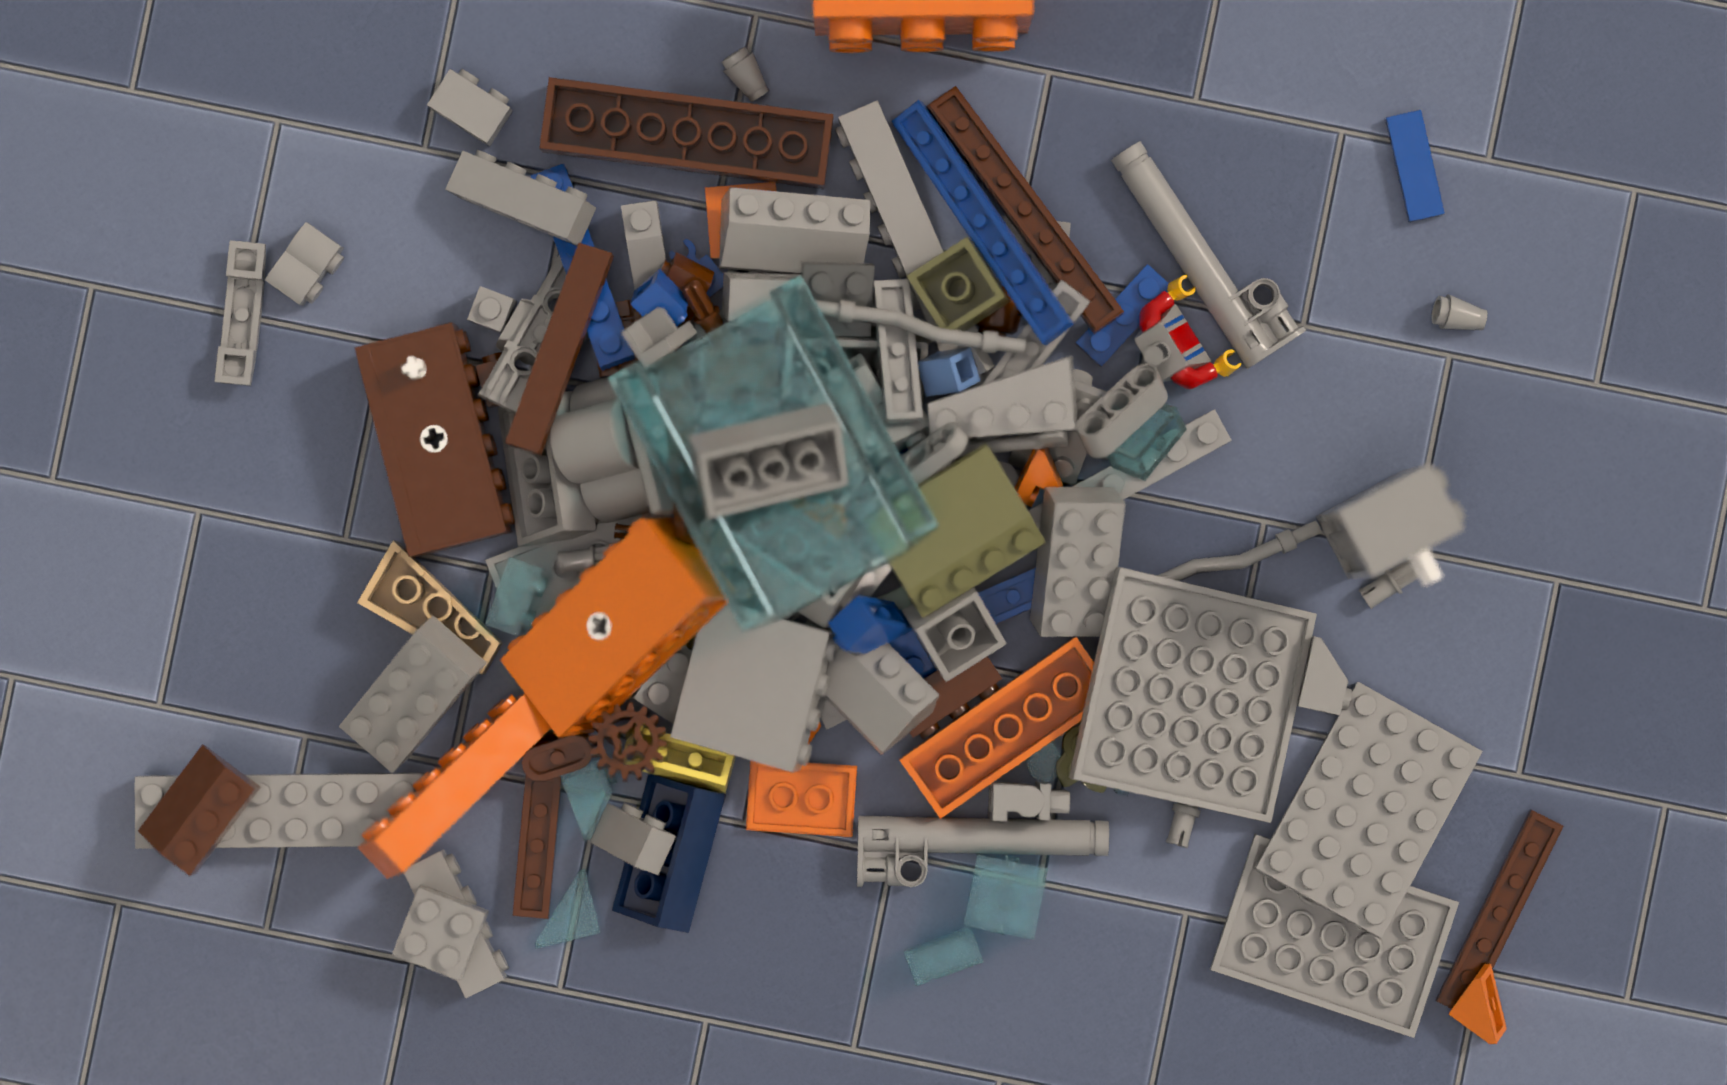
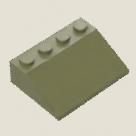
(977, 534)

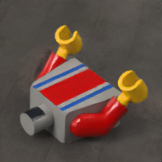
(1172, 345)

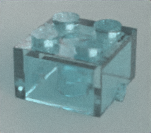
(1005, 895)

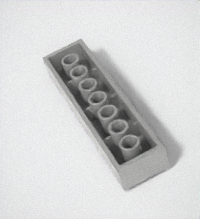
(295, 807)

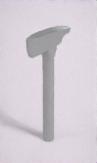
(1037, 441)

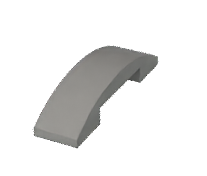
(241, 313)

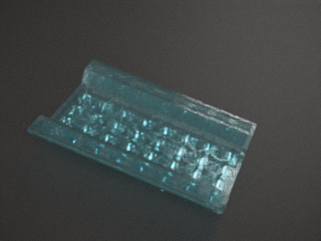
(753, 369)

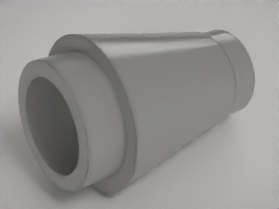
(745, 73)
(1455, 313)

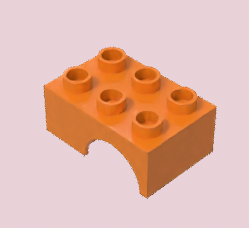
(921, 23)

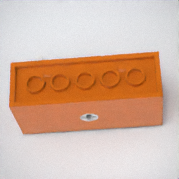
(615, 627)

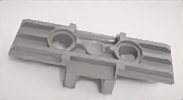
(522, 341)

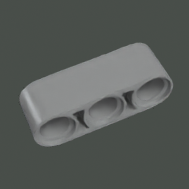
(1122, 410)

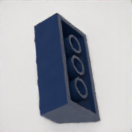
(672, 895)

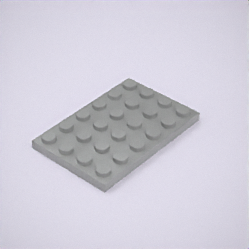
(1368, 810)
(1322, 959)

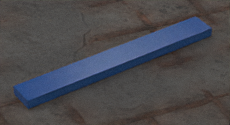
(982, 223)

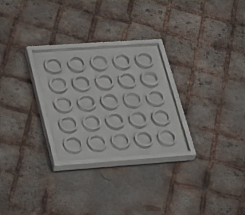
(1192, 695)

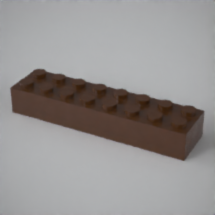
(686, 133)

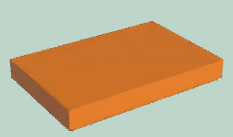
(802, 802)

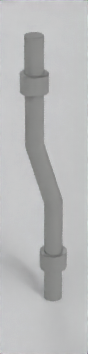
(987, 341)
(1284, 541)

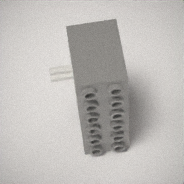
(1394, 524)

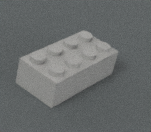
(1077, 560)
(412, 694)

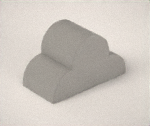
(598, 453)

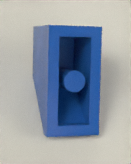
(868, 624)

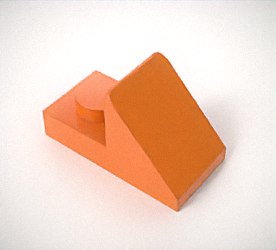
(1039, 472)

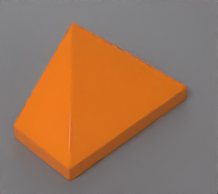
(1481, 1007)

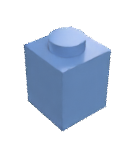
(948, 371)

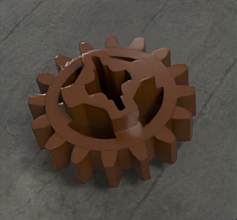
(613, 734)

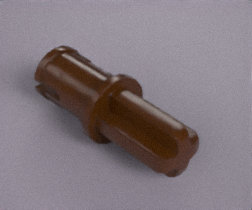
(706, 313)

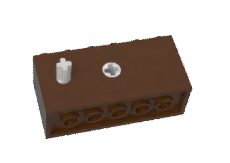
(422, 388)

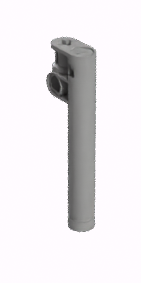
(1246, 324)
(893, 840)

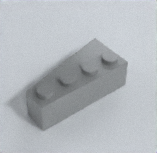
(1020, 403)

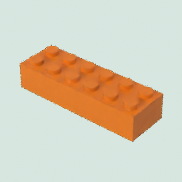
(1002, 729)
(454, 787)

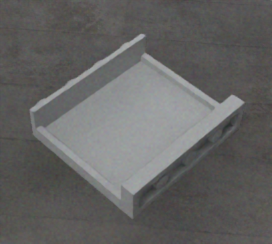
(755, 689)

